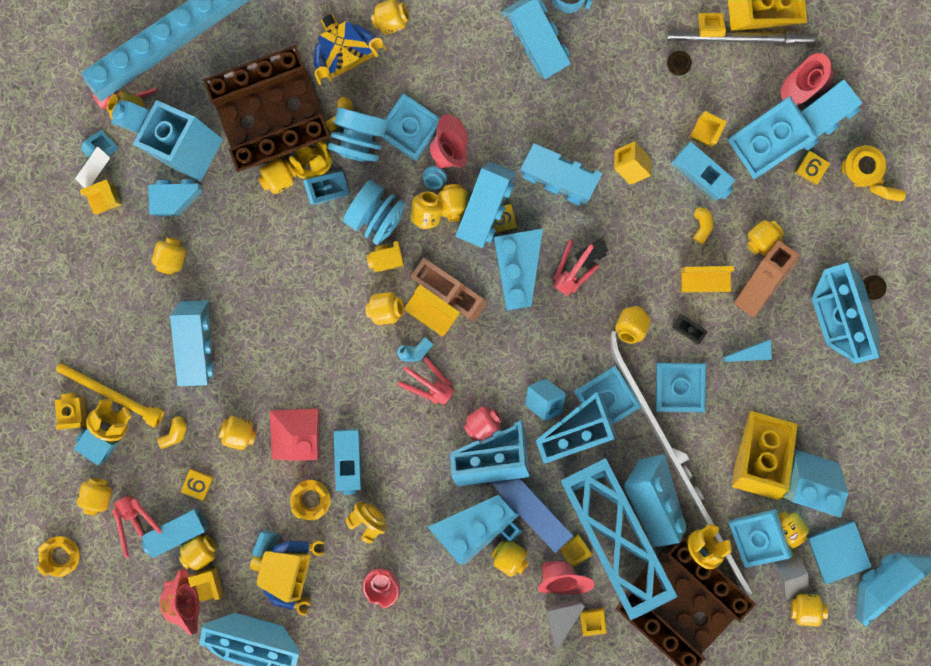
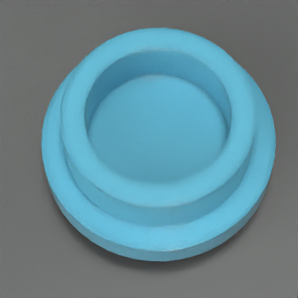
(434, 178)

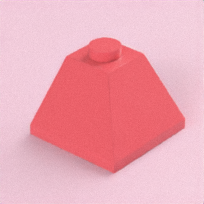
(295, 434)

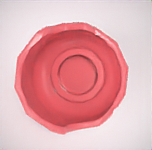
(381, 587)

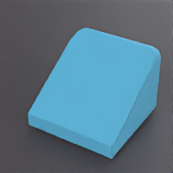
(101, 140)
(265, 542)

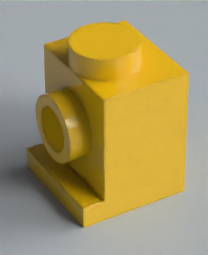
(385, 258)
(78, 411)

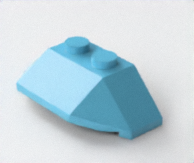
(846, 314)
(888, 583)
(249, 641)

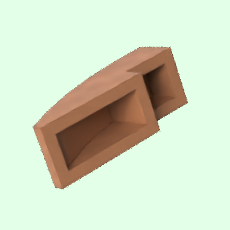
(449, 289)

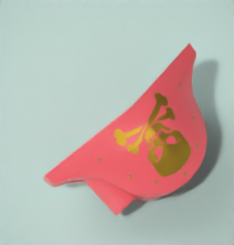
(180, 602)

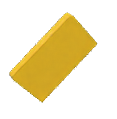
(706, 279)
(431, 310)

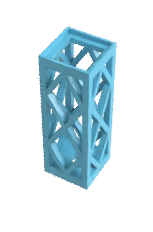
(587, 479)

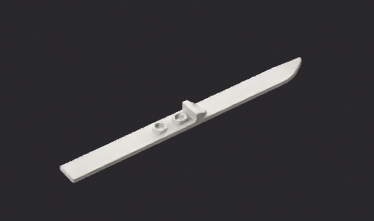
(676, 458)

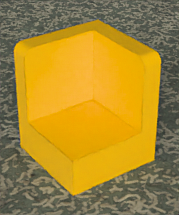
(708, 129)
(632, 163)
(102, 196)
(207, 584)

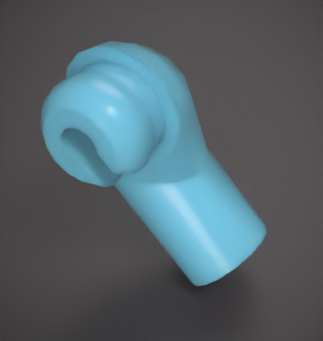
(414, 353)

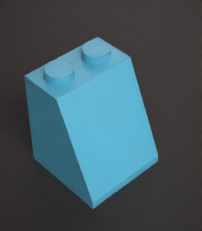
(178, 140)
(817, 484)

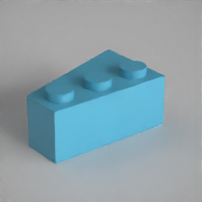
(559, 175)

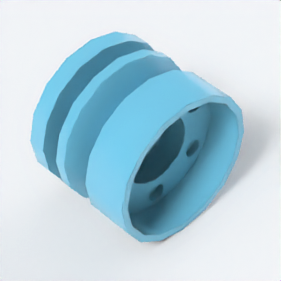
(357, 135)
(375, 213)

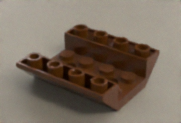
(263, 91)
(697, 590)

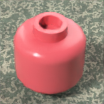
(482, 423)

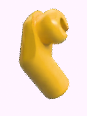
(343, 102)
(887, 192)
(706, 224)
(176, 433)

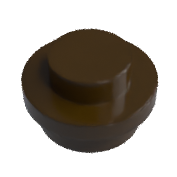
(679, 63)
(875, 287)

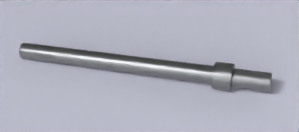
(788, 38)

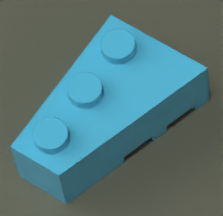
(538, 36)
(830, 109)
(486, 204)
(517, 265)
(192, 343)
(578, 431)
(493, 459)
(656, 501)
(474, 528)

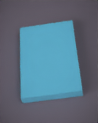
(772, 137)

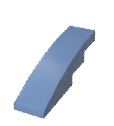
(534, 512)

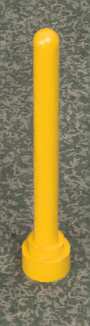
(151, 415)

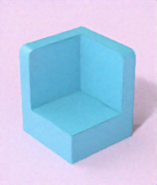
(545, 399)

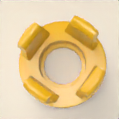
(319, 160)
(851, 168)
(104, 414)
(300, 509)
(370, 517)
(716, 550)
(47, 564)

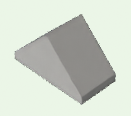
(792, 575)
(562, 618)

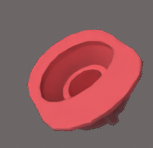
(809, 79)
(450, 144)
(562, 579)

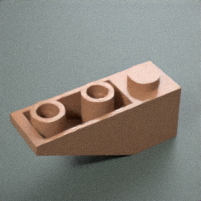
(767, 278)

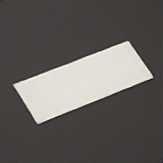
(92, 167)

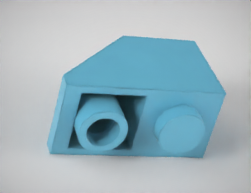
(172, 199)

